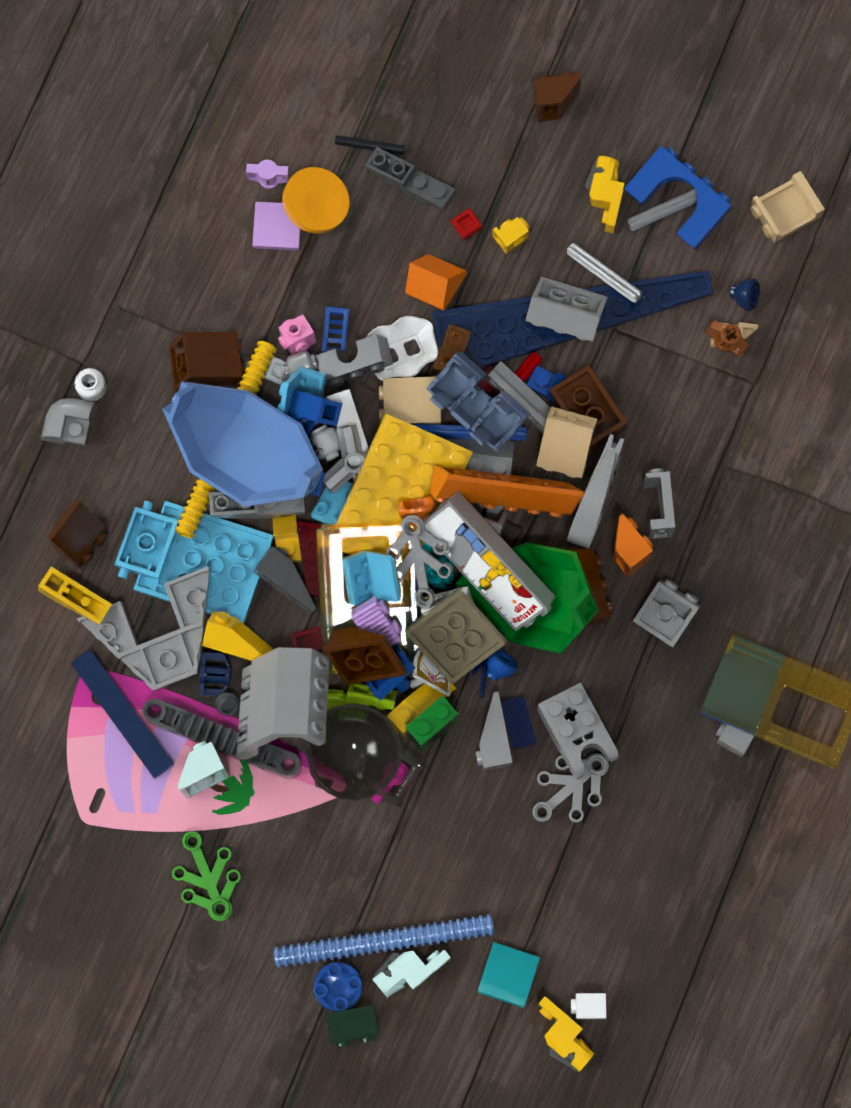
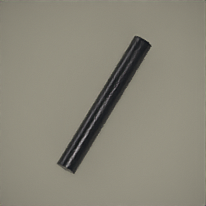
(369, 145)

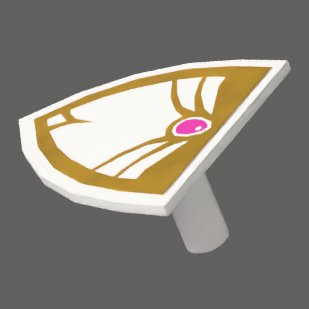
(427, 673)

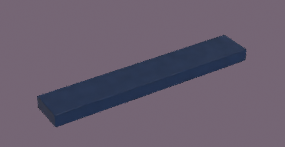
(122, 714)

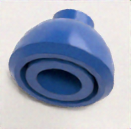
(500, 665)

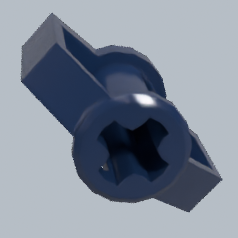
(204, 677)

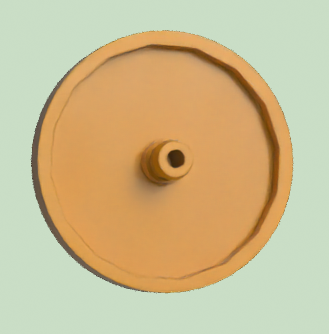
(315, 200)

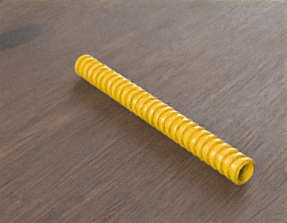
(200, 496)

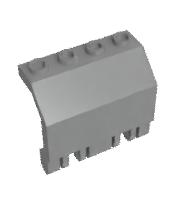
(283, 699)

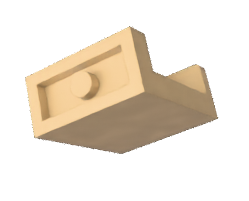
(787, 208)
(409, 400)
(566, 442)

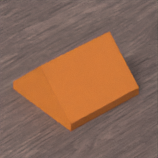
(433, 281)

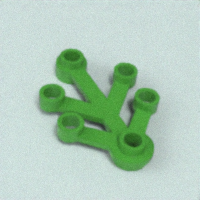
(208, 880)

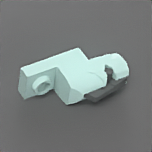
(407, 968)

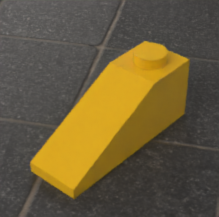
(73, 596)
(233, 637)
(414, 705)

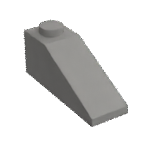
(494, 742)

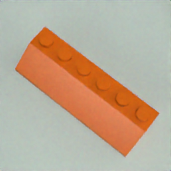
(506, 491)

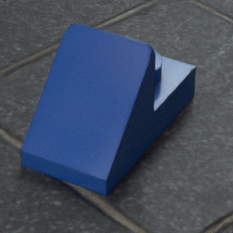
(543, 380)

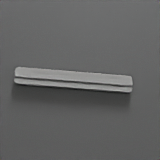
(662, 210)
(604, 272)

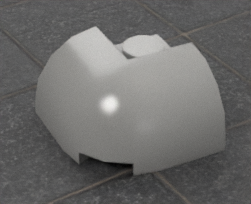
(69, 421)

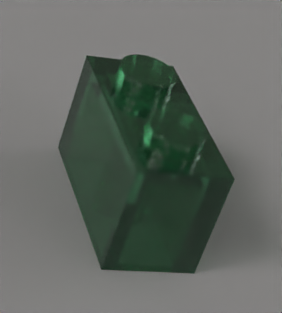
(352, 1025)

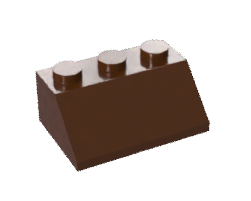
(592, 564)

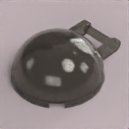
(360, 755)

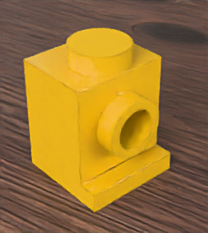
(511, 234)

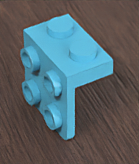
(303, 380)
(330, 504)
(370, 575)

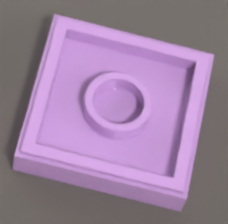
(274, 228)

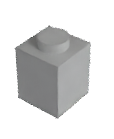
(733, 739)

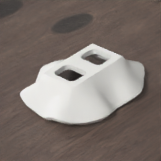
(404, 331)

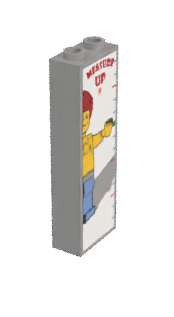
(489, 562)

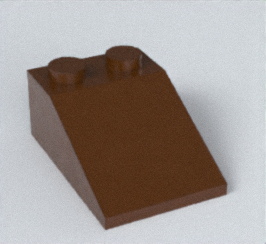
(587, 396)
(78, 535)
(362, 656)

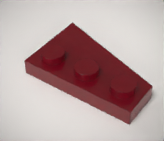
(308, 547)

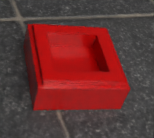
(466, 224)

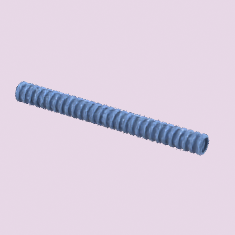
(383, 941)

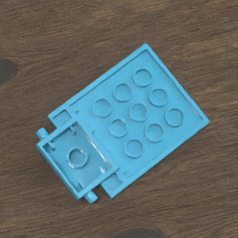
(162, 555)

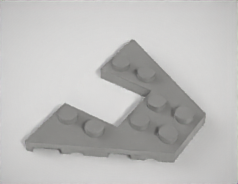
(168, 656)

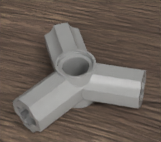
(349, 446)

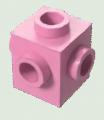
(296, 335)

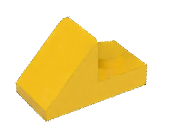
(287, 536)

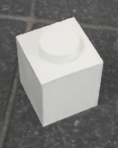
(589, 1006)

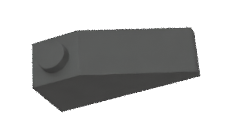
(282, 575)

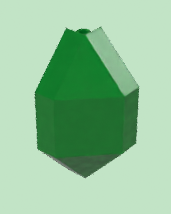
(570, 610)

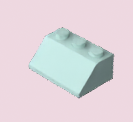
(201, 770)

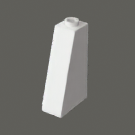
(347, 417)

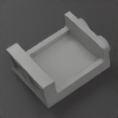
(665, 525)

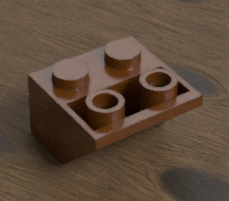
(555, 95)

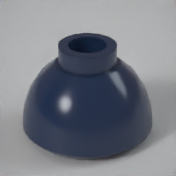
(746, 294)

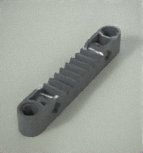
(224, 739)

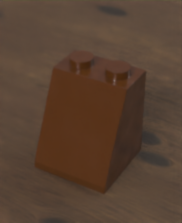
(206, 358)

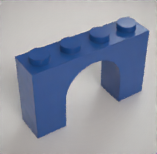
(664, 168)
(314, 409)

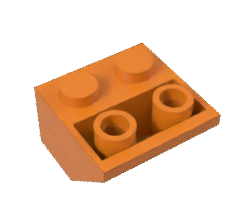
(630, 548)

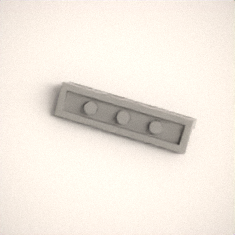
(502, 379)

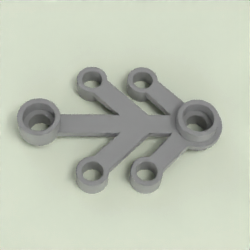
(419, 556)
(572, 786)

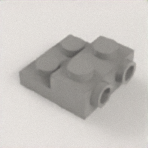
(667, 612)

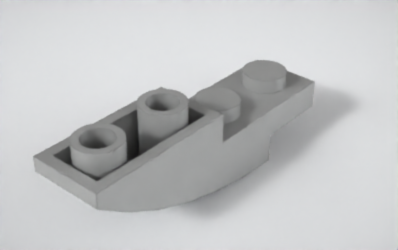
(225, 507)

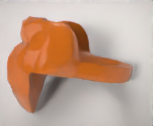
(416, 507)

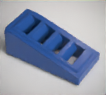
(335, 311)

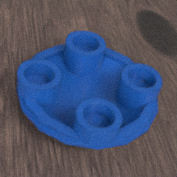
(338, 986)

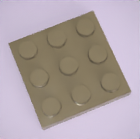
(455, 636)

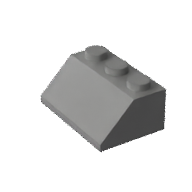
(566, 309)
(486, 458)

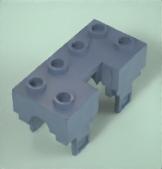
(489, 418)

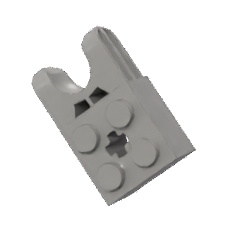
(580, 734)

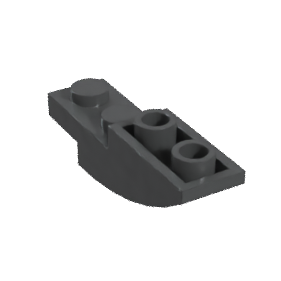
(409, 180)

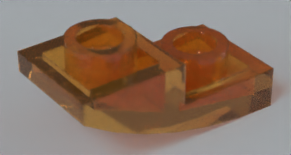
(455, 340)

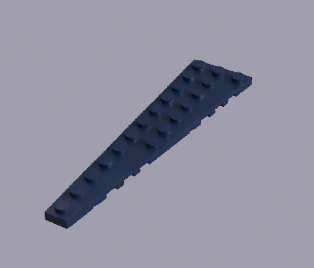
(503, 333)

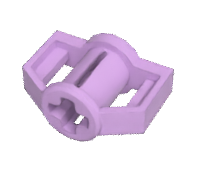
(267, 171)

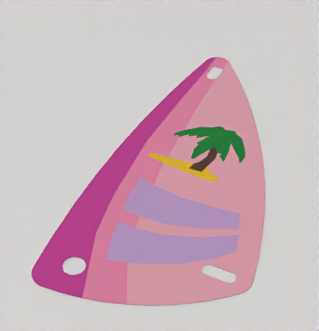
(138, 802)

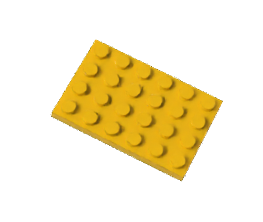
(394, 470)

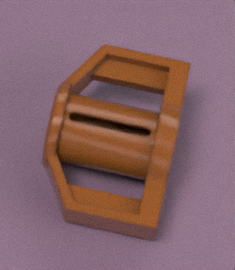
(725, 340)

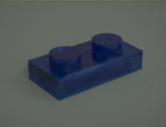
(518, 723)

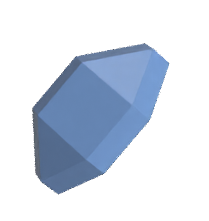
(242, 444)

